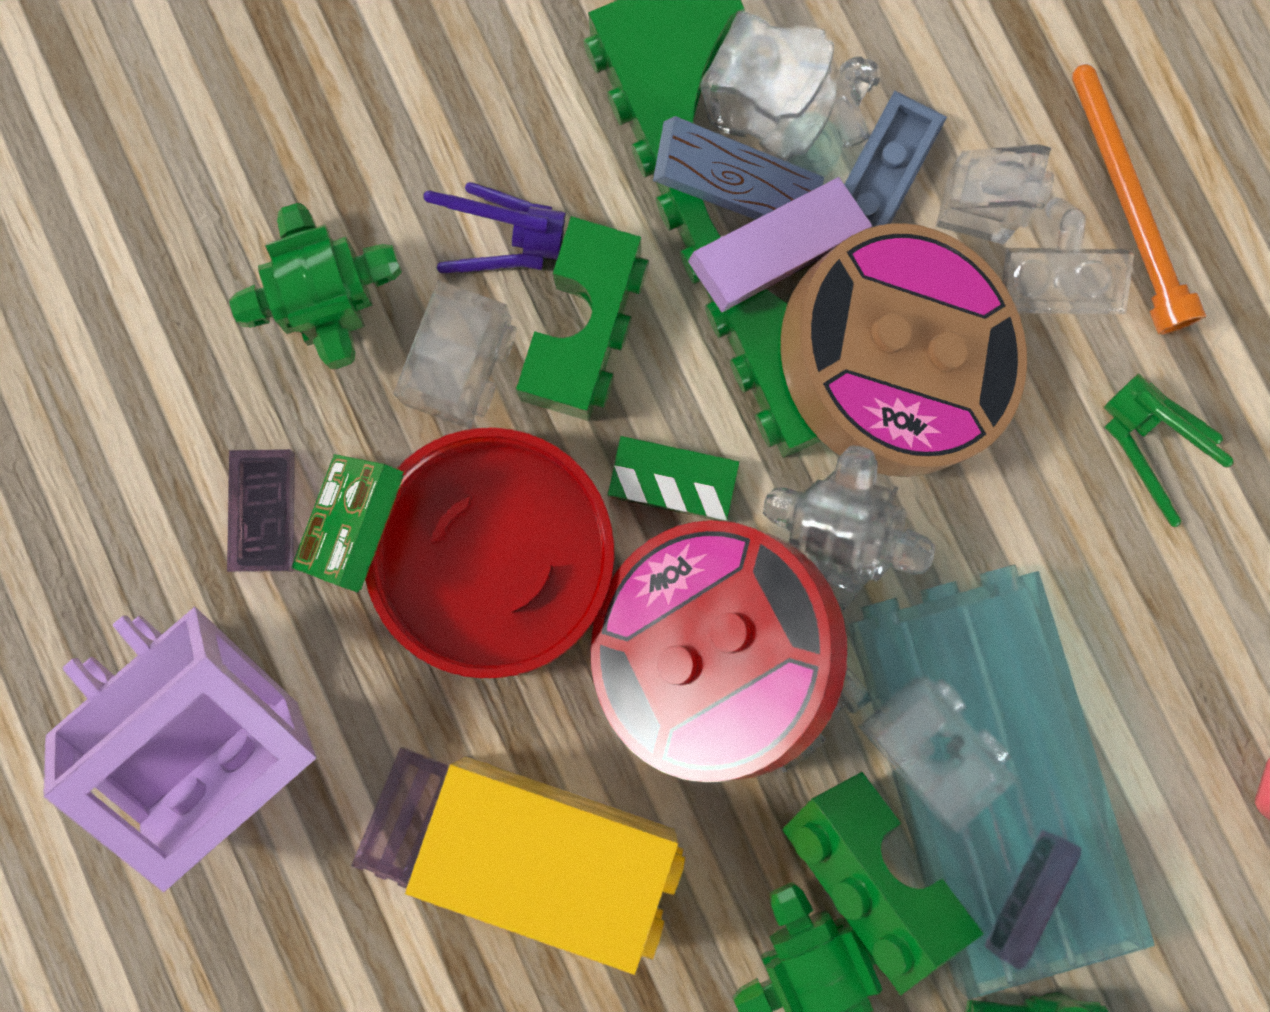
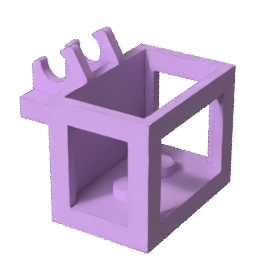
(175, 740)

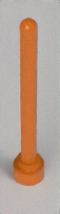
(1173, 302)

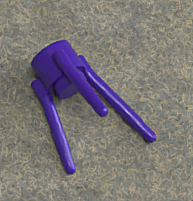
(535, 228)

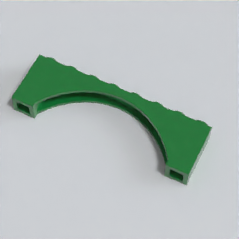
(656, 65)

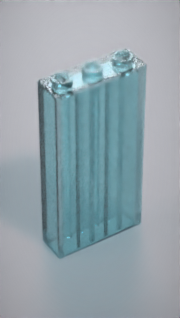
(1013, 675)

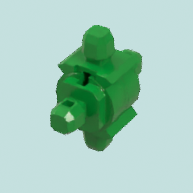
(315, 285)
(814, 963)

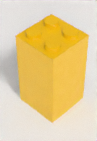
(547, 864)

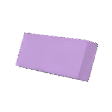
(778, 244)

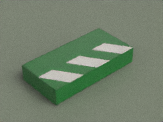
(673, 479)

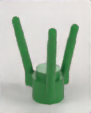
(1142, 408)

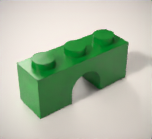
(602, 270)
(901, 926)

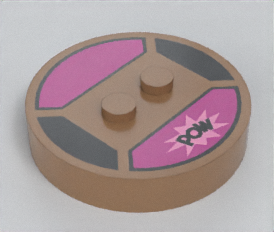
(904, 349)

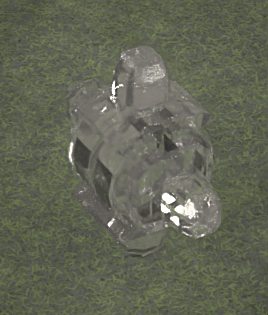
(850, 526)

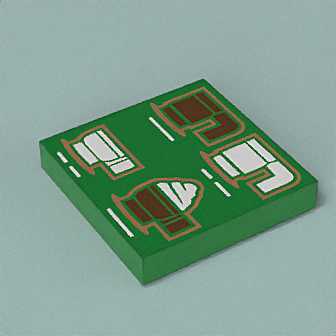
(348, 521)

